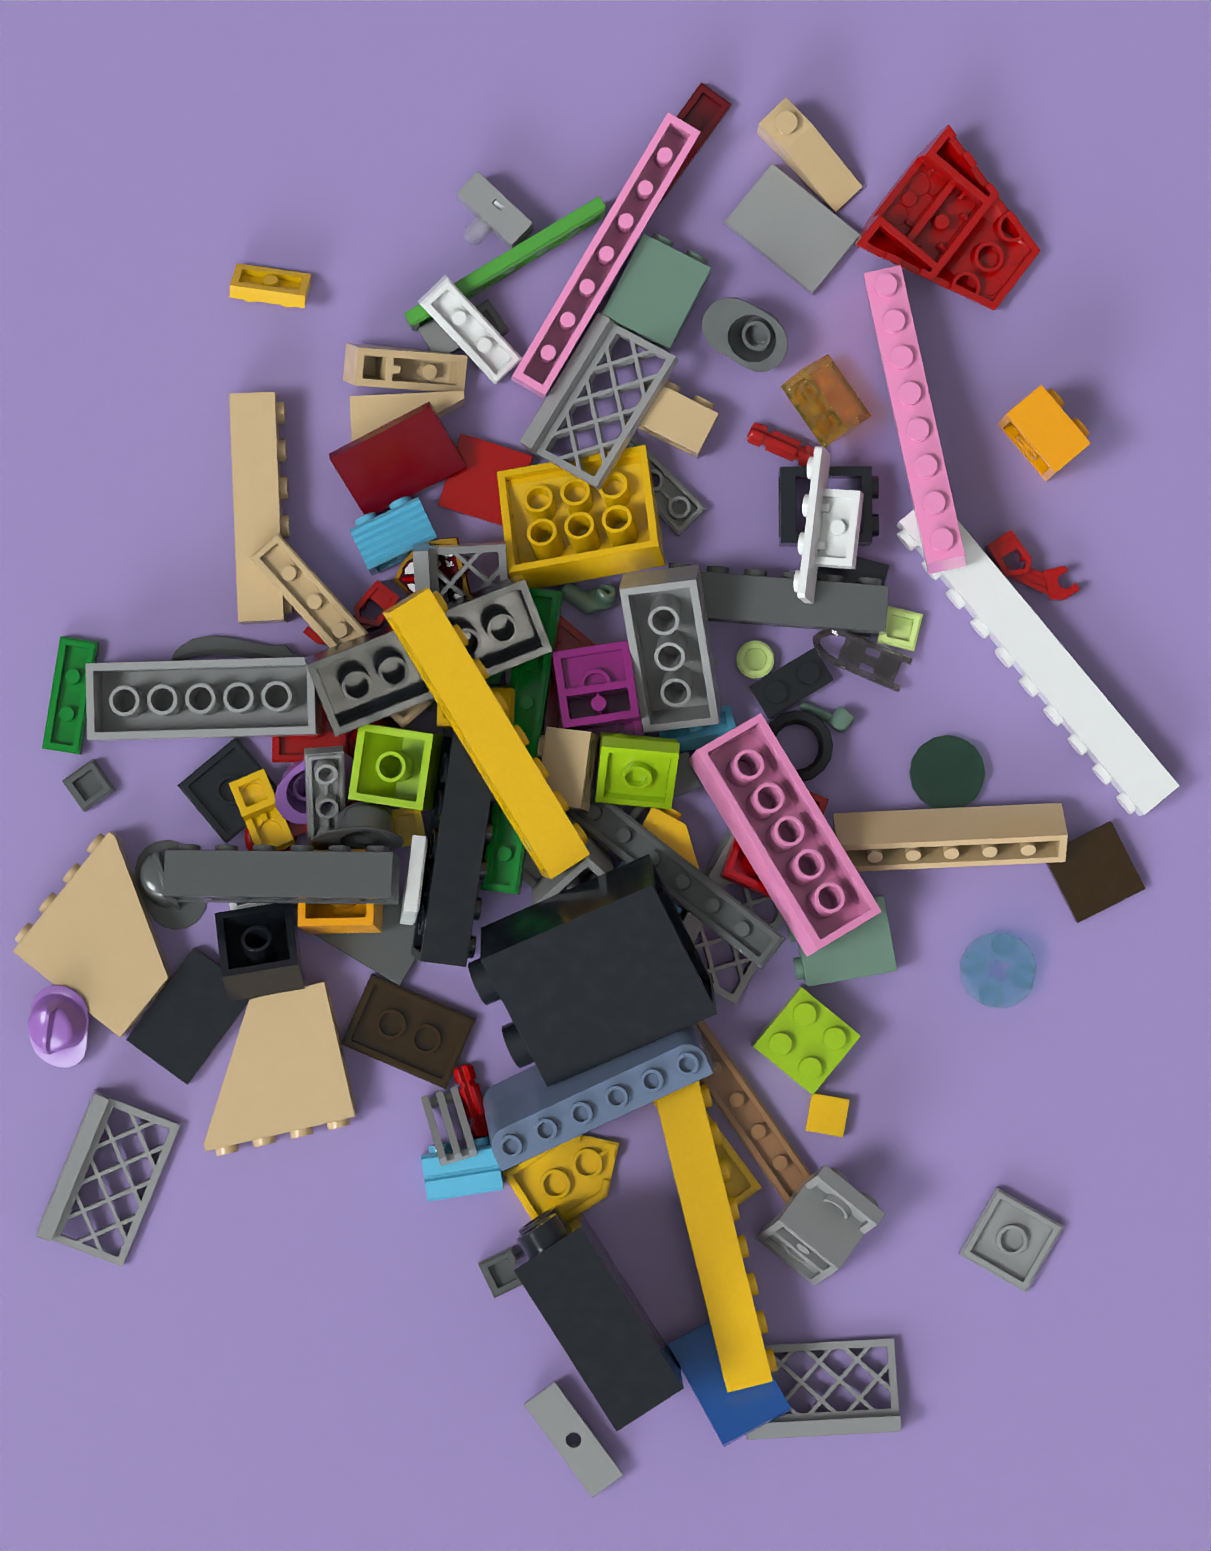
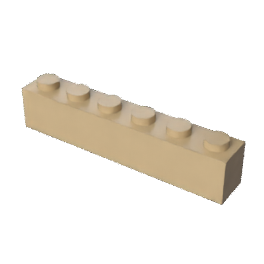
(258, 500)
(953, 836)

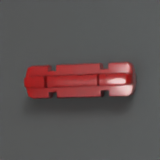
(779, 444)
(471, 1099)

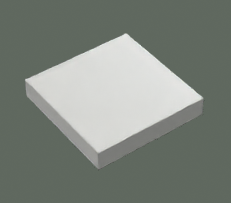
(413, 880)

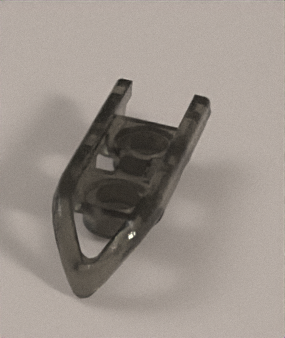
(853, 654)

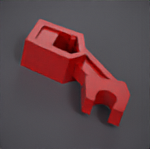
(1043, 582)
(377, 593)

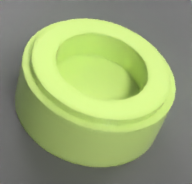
(755, 659)

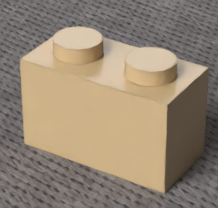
(679, 420)
(570, 764)

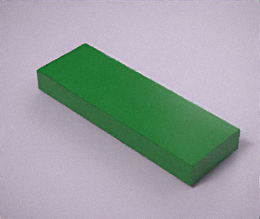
(67, 703)

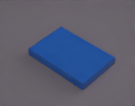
(732, 1412)

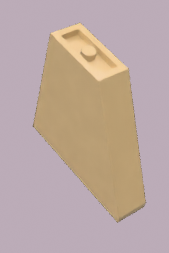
(99, 938)
(283, 1072)

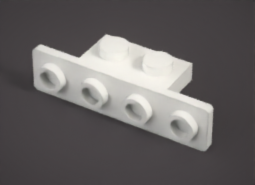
(830, 526)

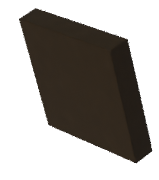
(1095, 873)

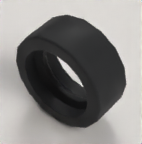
(819, 729)

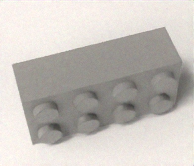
(671, 648)

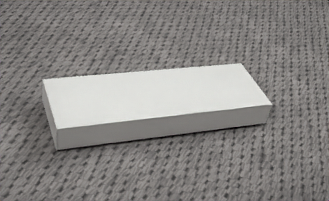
(470, 329)

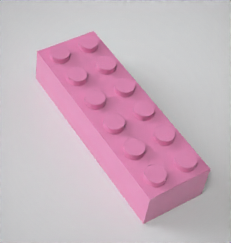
(783, 834)

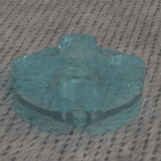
(1018, 976)

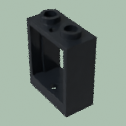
(787, 501)

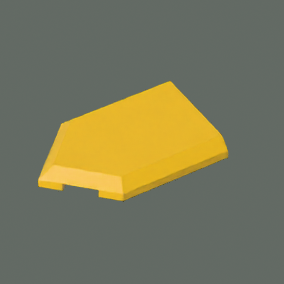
(566, 1176)

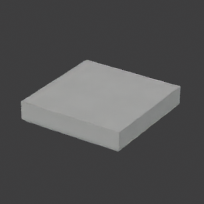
(1010, 1239)

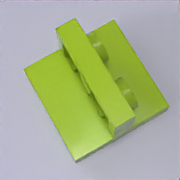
(637, 770)

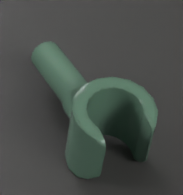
(839, 721)

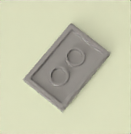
(792, 229)

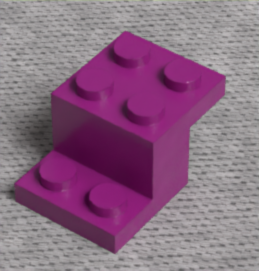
(598, 690)

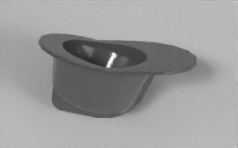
(745, 334)
(361, 826)
(150, 876)

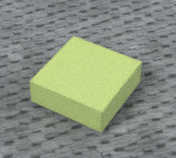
(901, 629)

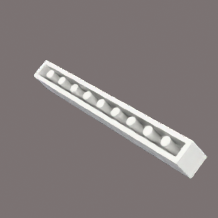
(1050, 674)

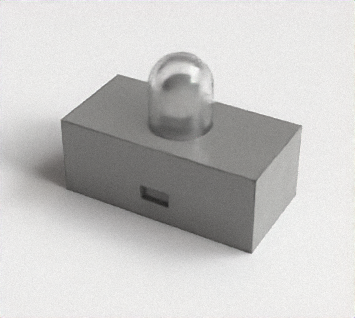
(492, 214)

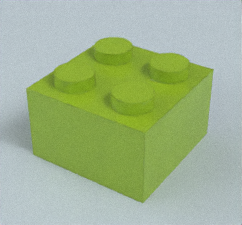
(805, 1040)

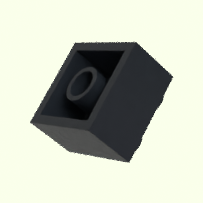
(259, 951)

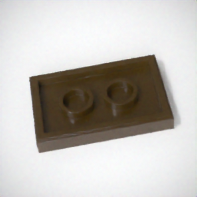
(408, 1031)

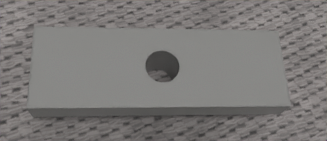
(674, 502)
(323, 784)
(586, 1458)

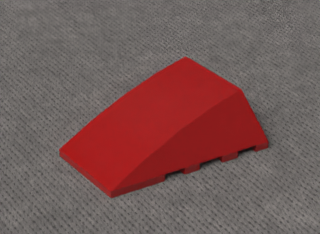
(950, 226)

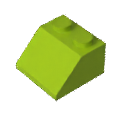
(395, 767)

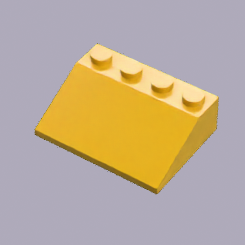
(575, 531)

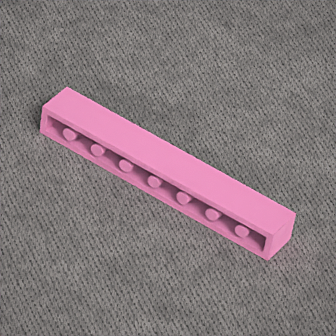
(605, 255)
(914, 420)

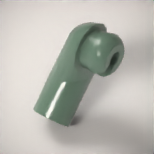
(590, 601)

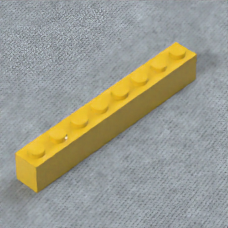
(486, 732)
(713, 1237)

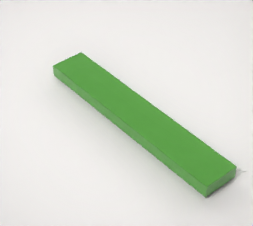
(519, 256)

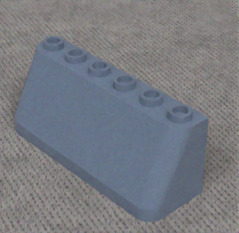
(533, 1118)

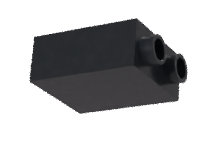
(593, 972)
(595, 1316)

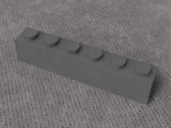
(773, 602)
(281, 876)

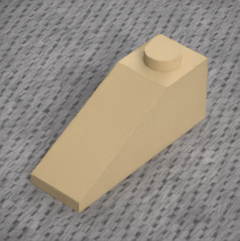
(808, 155)
(403, 368)
(374, 411)

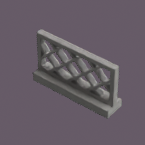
(570, 391)
(427, 572)
(695, 926)
(77, 1165)
(835, 1421)

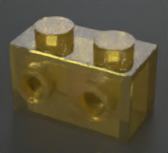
(826, 401)

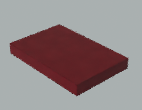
(397, 459)

